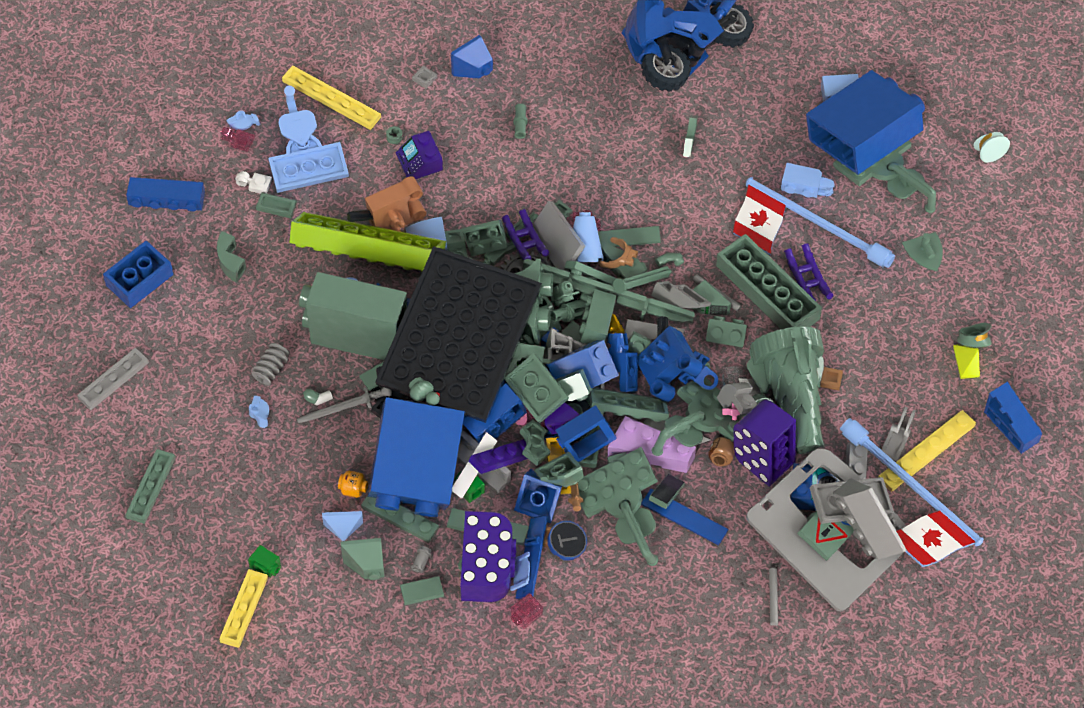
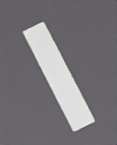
(469, 472)

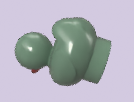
(423, 390)

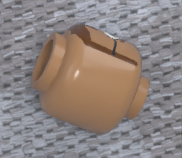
(721, 451)

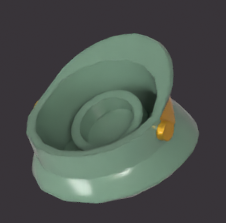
(975, 335)

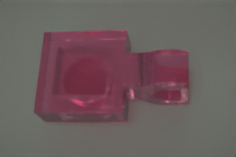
(240, 140)

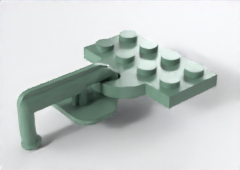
(900, 181)
(702, 414)
(613, 489)

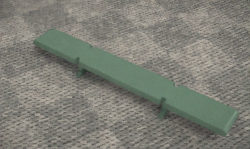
(626, 298)

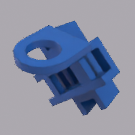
(699, 379)

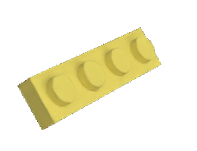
(243, 608)

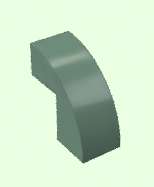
(231, 264)

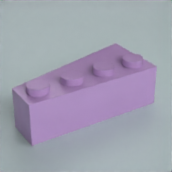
(635, 434)

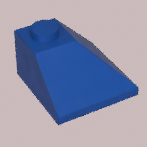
(471, 59)
(537, 497)

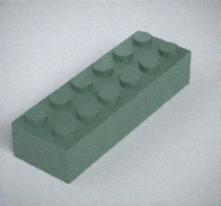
(767, 285)

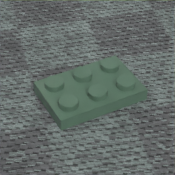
(536, 388)

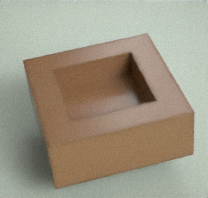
(831, 378)

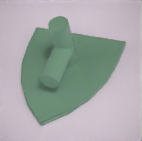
(925, 250)

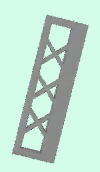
(494, 479)

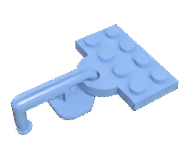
(305, 157)

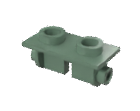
(562, 293)

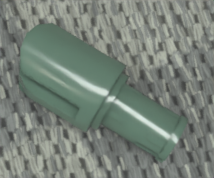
(568, 311)

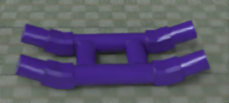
(528, 230)
(810, 266)

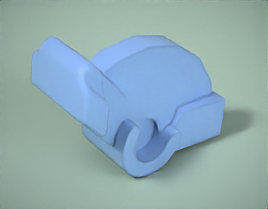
(242, 121)
(259, 410)

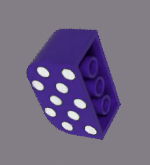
(766, 441)
(487, 557)

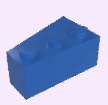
(1012, 418)

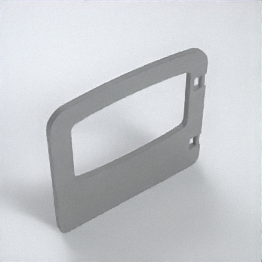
(837, 578)

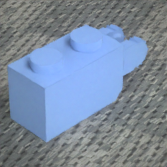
(806, 181)

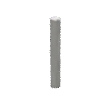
(736, 306)
(773, 596)

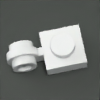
(258, 184)

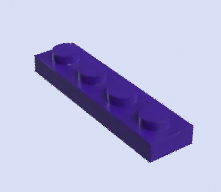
(498, 457)

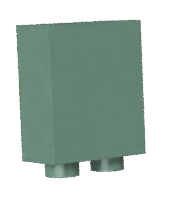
(352, 314)

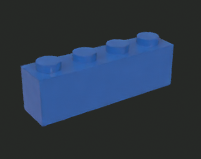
(165, 194)

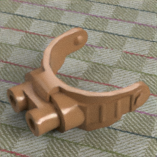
(625, 259)

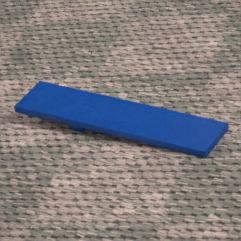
(688, 519)
(533, 545)

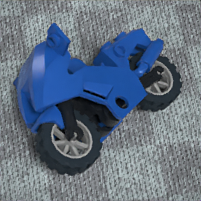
(677, 40)

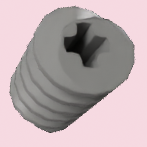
(269, 363)

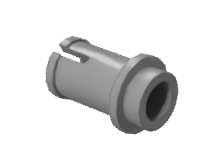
(422, 557)

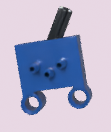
(666, 360)

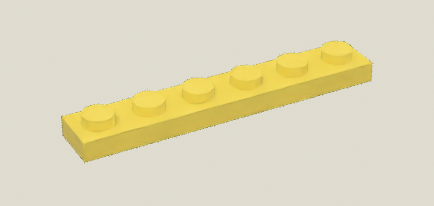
(331, 97)
(929, 448)

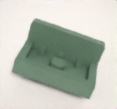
(726, 332)

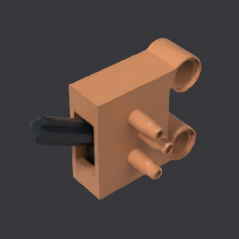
(393, 206)

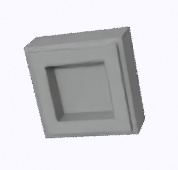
(424, 77)

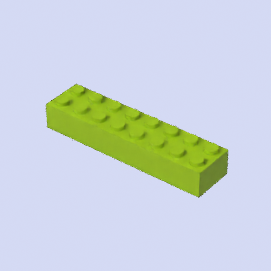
(362, 241)

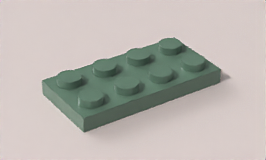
(629, 404)

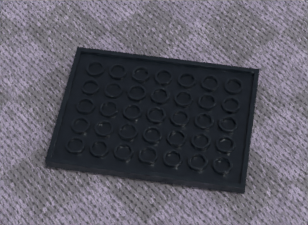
(460, 332)

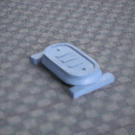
(522, 571)

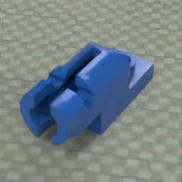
(624, 362)

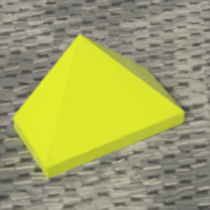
(967, 361)

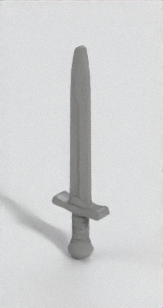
(365, 398)

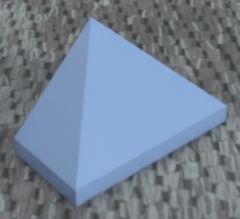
(342, 523)

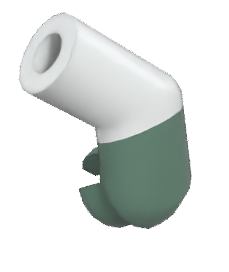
(317, 398)

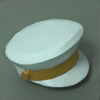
(992, 146)

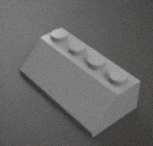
(868, 520)

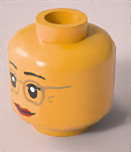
(352, 484)

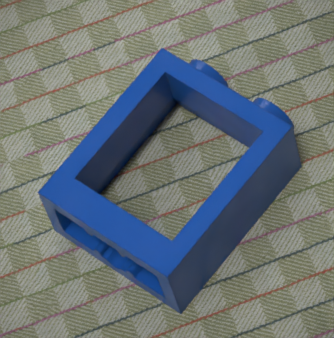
(580, 426)

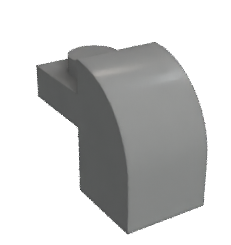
(737, 394)

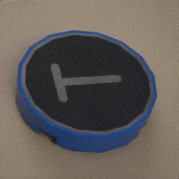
(567, 540)

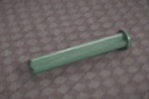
(621, 285)

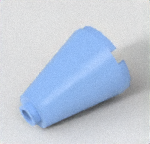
(587, 231)

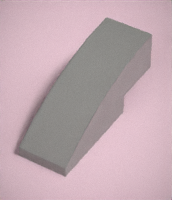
(678, 295)

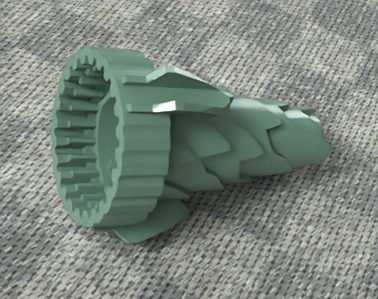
(793, 368)

